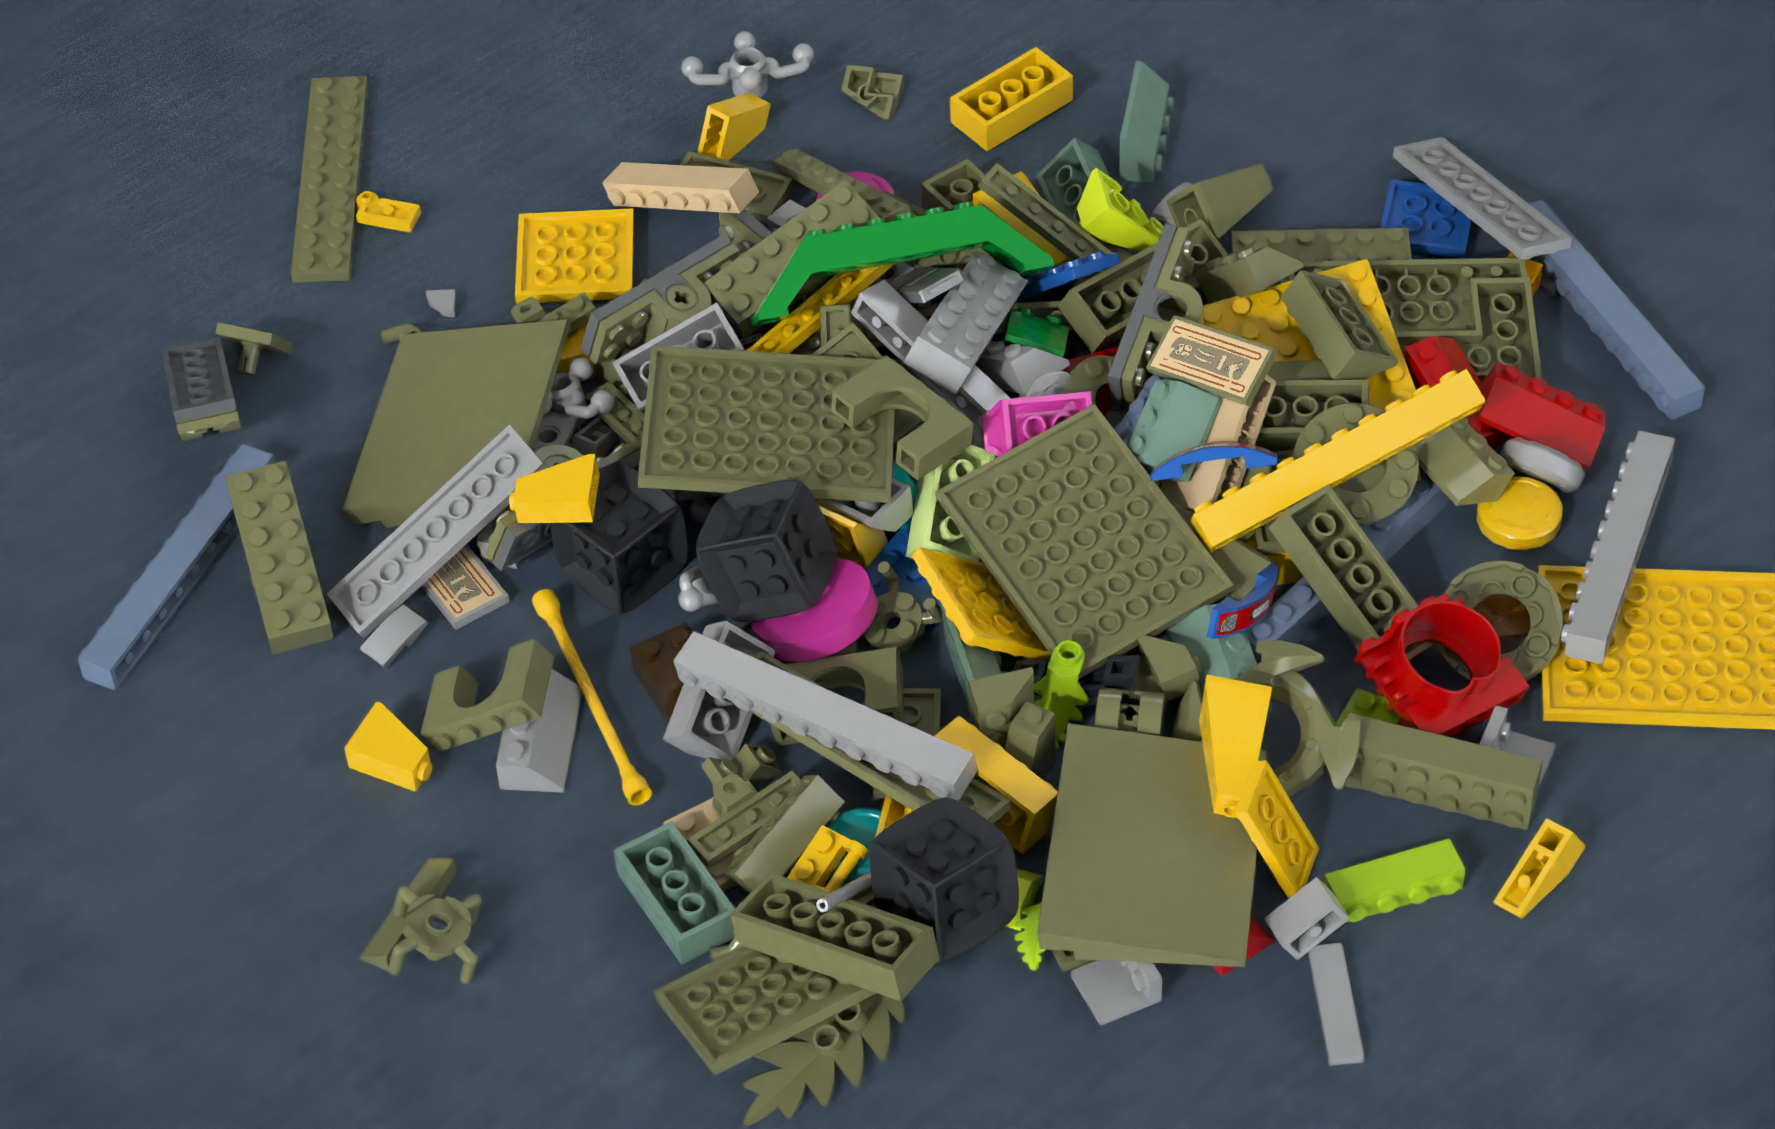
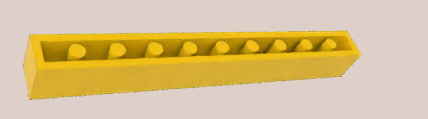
(1337, 460)

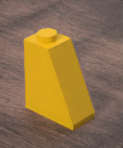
(732, 125)
(558, 493)
(388, 750)

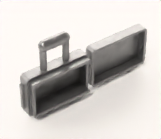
(926, 283)

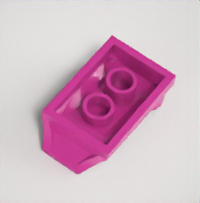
(1023, 418)

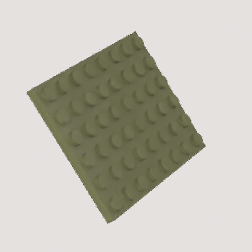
(758, 420)
(1084, 539)

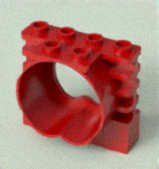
(1423, 704)

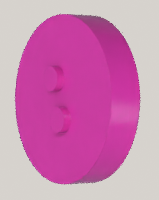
(829, 625)

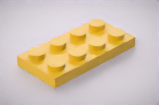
(1276, 828)

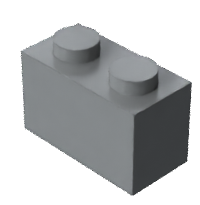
(1306, 918)

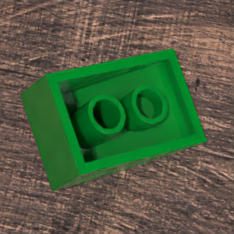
(1034, 332)

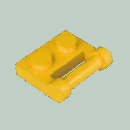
(822, 858)

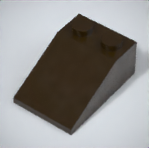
(655, 667)

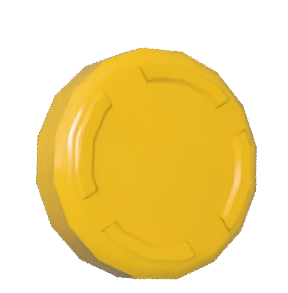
(1523, 516)

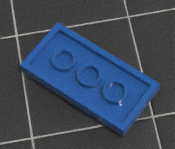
(1068, 273)

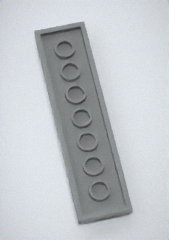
(1482, 198)
(434, 532)

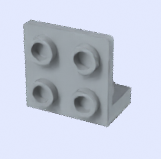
(1499, 736)
(1118, 987)

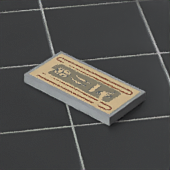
(464, 589)

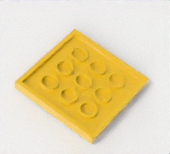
(574, 254)
(978, 605)

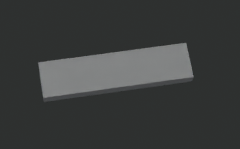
(1335, 1004)

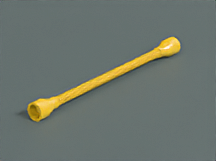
(633, 784)

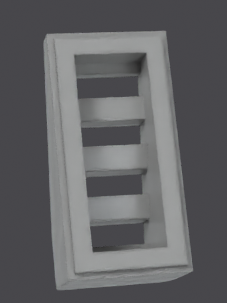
(595, 439)

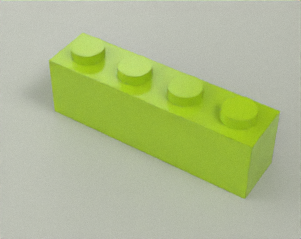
(1397, 880)

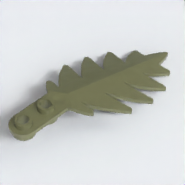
(813, 1061)

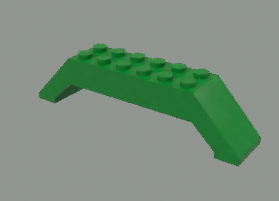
(896, 242)

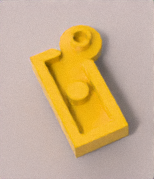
(386, 212)

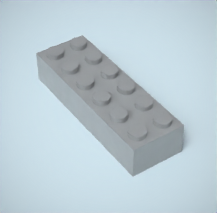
(965, 322)

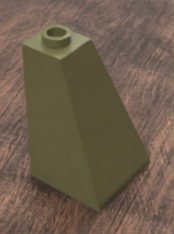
(1221, 199)

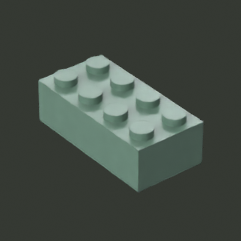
(676, 892)

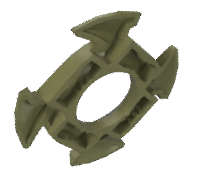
(1320, 738)

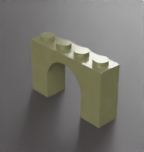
(891, 387)
(873, 671)
(518, 699)

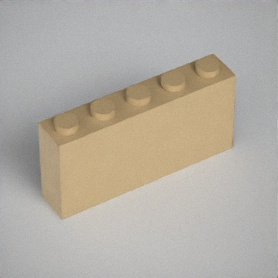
(1213, 478)

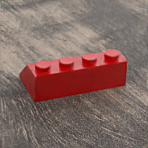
(1434, 358)
(1541, 413)

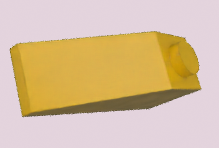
(1540, 868)

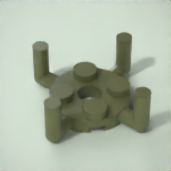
(899, 605)
(436, 943)

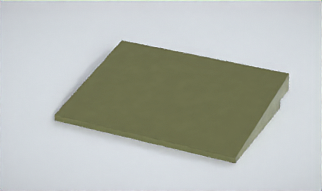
(1474, 301)
(445, 405)
(1143, 857)

